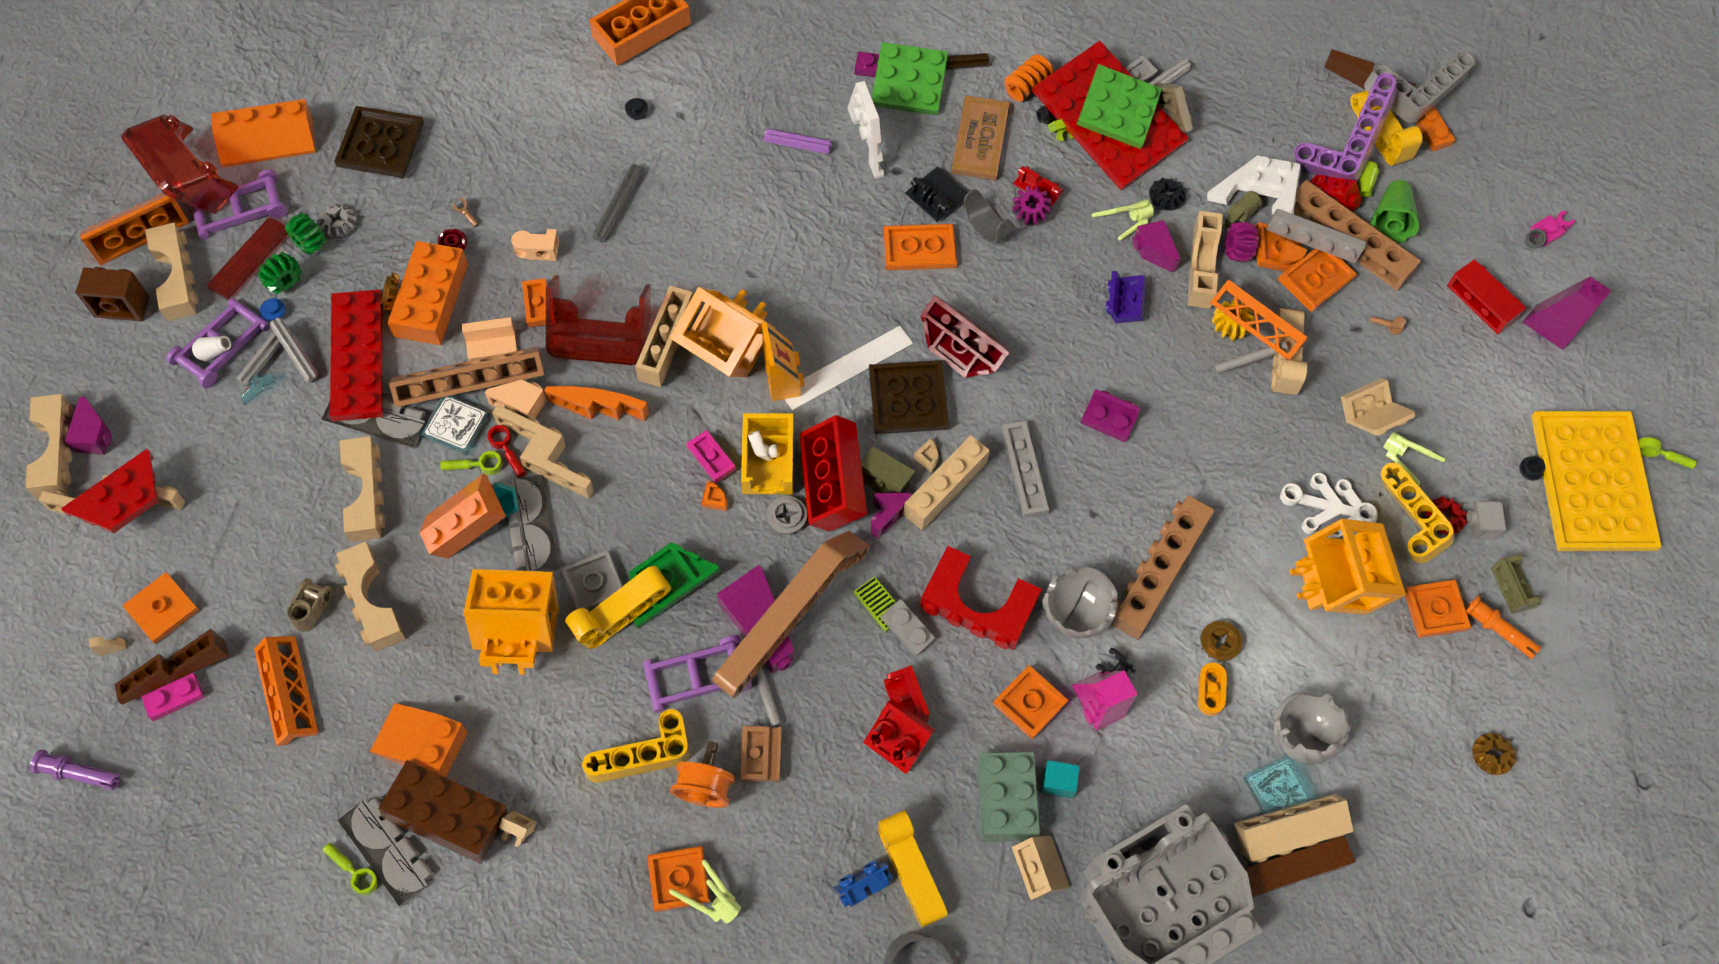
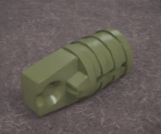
(1243, 208)

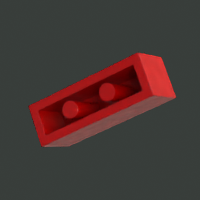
(1486, 296)

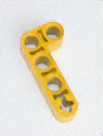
(1393, 141)
(1413, 509)
(618, 610)
(636, 751)
(911, 868)

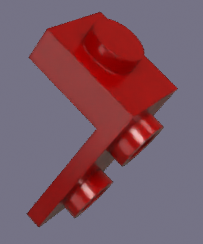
(1343, 189)

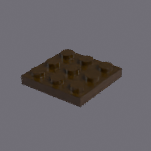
(379, 142)
(908, 397)

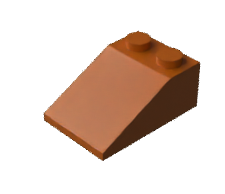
(420, 738)

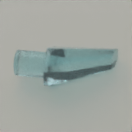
(256, 386)

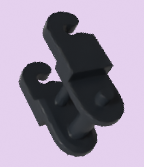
(1122, 661)

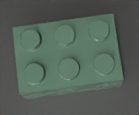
(1007, 796)

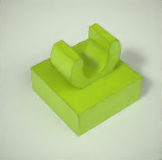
(1058, 126)

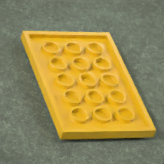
(1595, 481)

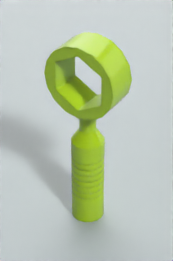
(1652, 447)
(467, 464)
(345, 864)

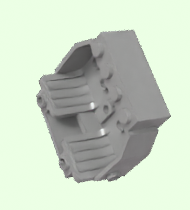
(1199, 881)

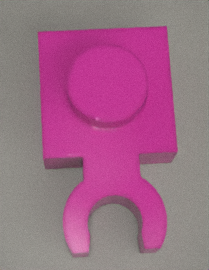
(1553, 227)

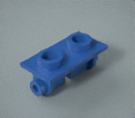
(853, 886)

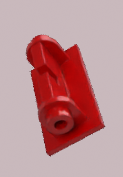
(1031, 178)

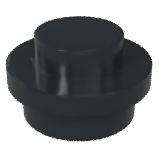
(636, 108)
(1532, 468)

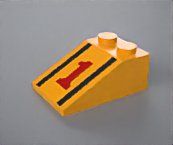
(781, 365)

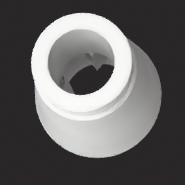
(210, 347)

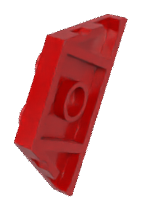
(118, 496)

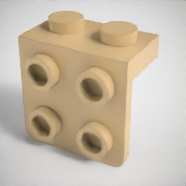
(1373, 409)

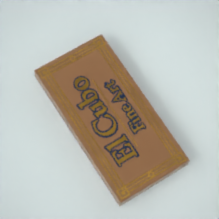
(980, 138)

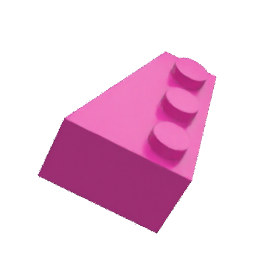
(1105, 697)

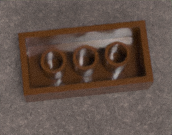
(443, 811)

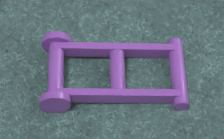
(275, 209)
(208, 376)
(727, 645)

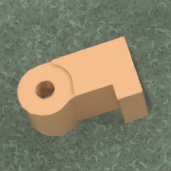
(536, 245)

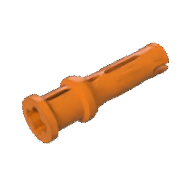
(1491, 620)

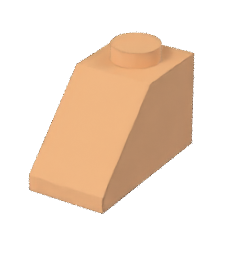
(520, 395)

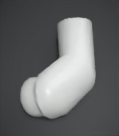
(762, 450)

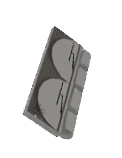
(391, 427)
(534, 528)
(384, 854)

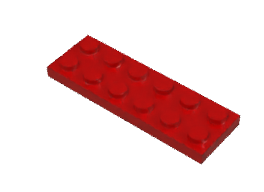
(356, 355)

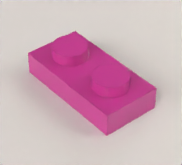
(711, 456)
(172, 697)

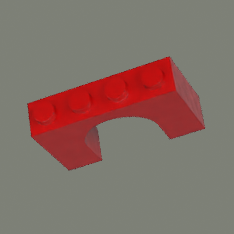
(1000, 626)

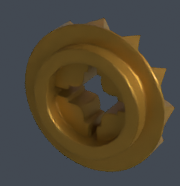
(390, 291)
(1218, 630)
(1488, 762)

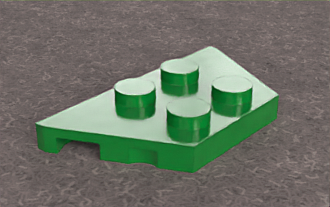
(682, 571)

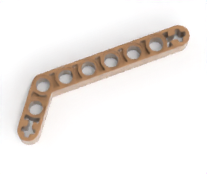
(788, 609)

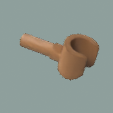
(465, 212)
(1395, 326)

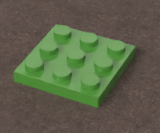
(909, 78)
(1119, 106)

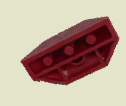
(961, 340)

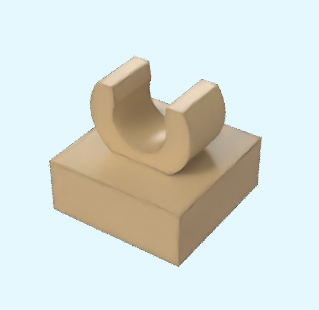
(517, 825)

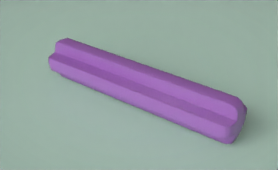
(797, 141)

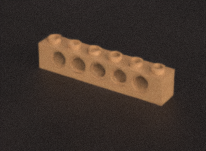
(1379, 249)
(466, 376)
(1196, 516)

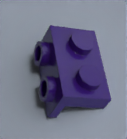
(1126, 298)

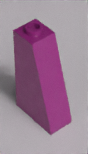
(1567, 311)
(746, 603)

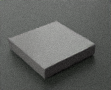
(591, 580)

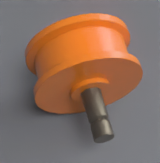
(702, 782)

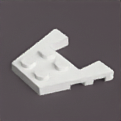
(864, 113)
(1264, 177)

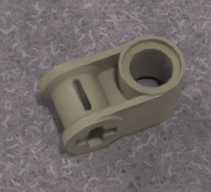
(310, 600)

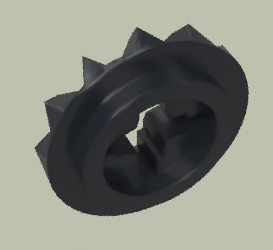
(1164, 201)

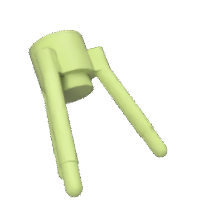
(1138, 211)
(1398, 445)
(724, 905)

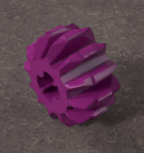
(1024, 211)
(1241, 241)

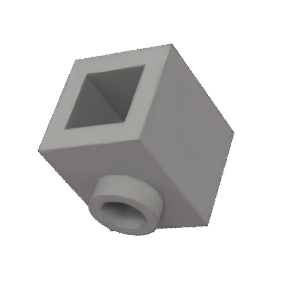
(1486, 520)

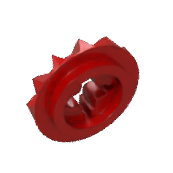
(1458, 515)

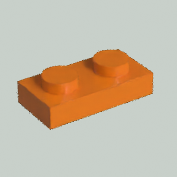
(1435, 130)
(535, 301)

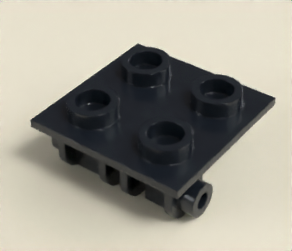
(936, 193)

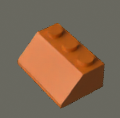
(461, 518)

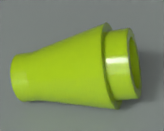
(1368, 179)

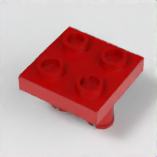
(899, 736)

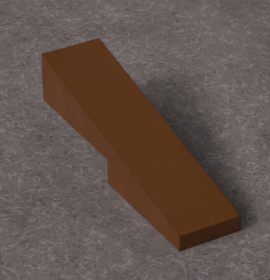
(1350, 67)
(162, 671)
(1300, 866)

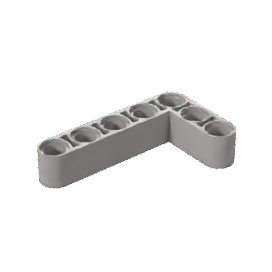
(1414, 103)

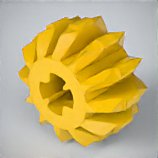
(1227, 325)

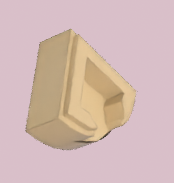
(927, 455)
(105, 647)

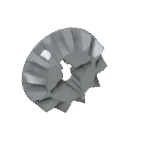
(339, 228)
(793, 506)

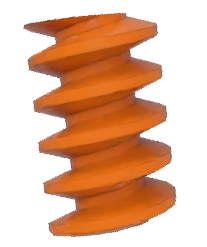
(1026, 76)

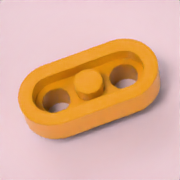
(1211, 690)

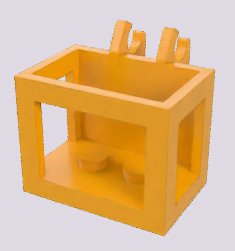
(723, 332)
(1349, 572)
(510, 616)

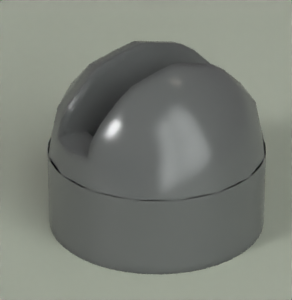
(1540, 240)

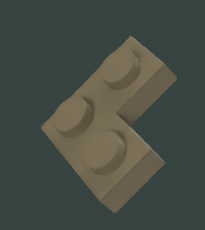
(1174, 99)

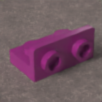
(1110, 415)

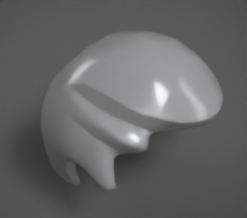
(1081, 602)
(1310, 728)

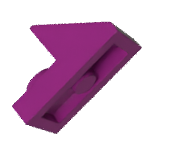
(892, 509)

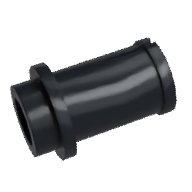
(1044, 115)

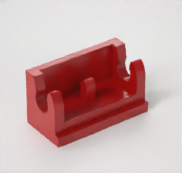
(905, 690)

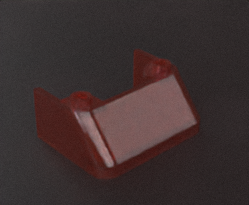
(173, 166)
(595, 339)

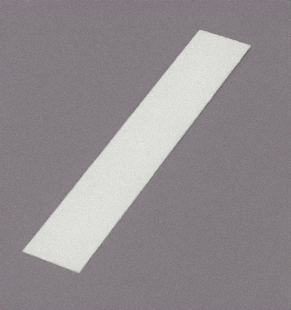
(851, 365)

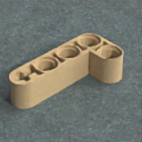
(1289, 374)

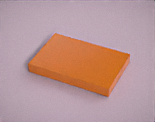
(919, 247)
(1316, 278)

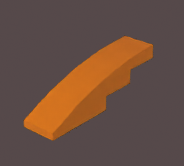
(591, 400)

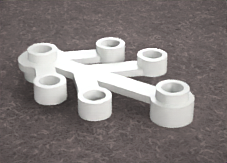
(1331, 505)

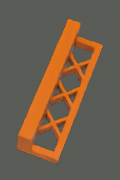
(1266, 314)
(276, 690)

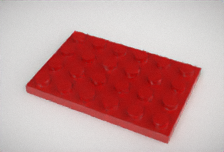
(1064, 97)

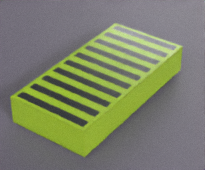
(875, 600)

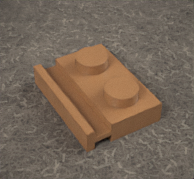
(760, 754)

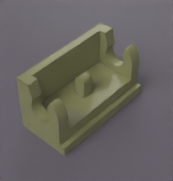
(885, 473)
(1514, 584)

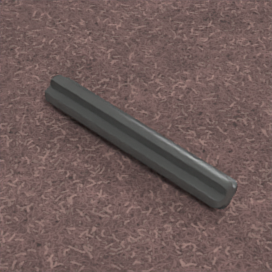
(617, 203)

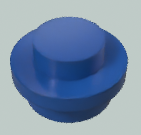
(272, 309)

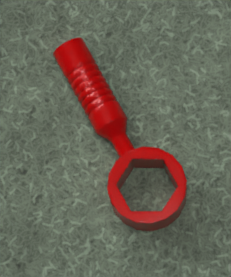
(509, 454)

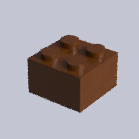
(112, 294)

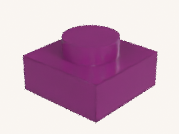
(866, 64)

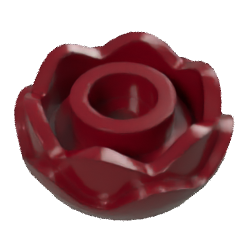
(453, 235)

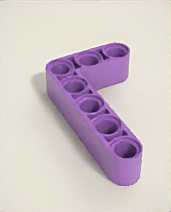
(1358, 137)

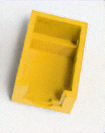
(765, 476)

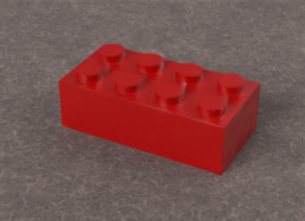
(832, 473)

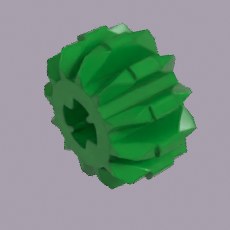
(305, 233)
(279, 272)

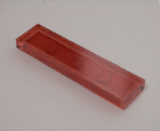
(247, 258)

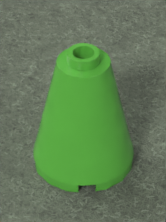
(1397, 212)

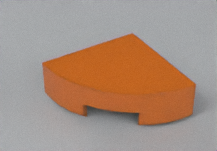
(1291, 253)
(714, 497)

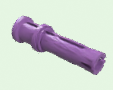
(64, 767)

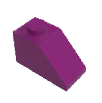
(1156, 245)
(88, 430)

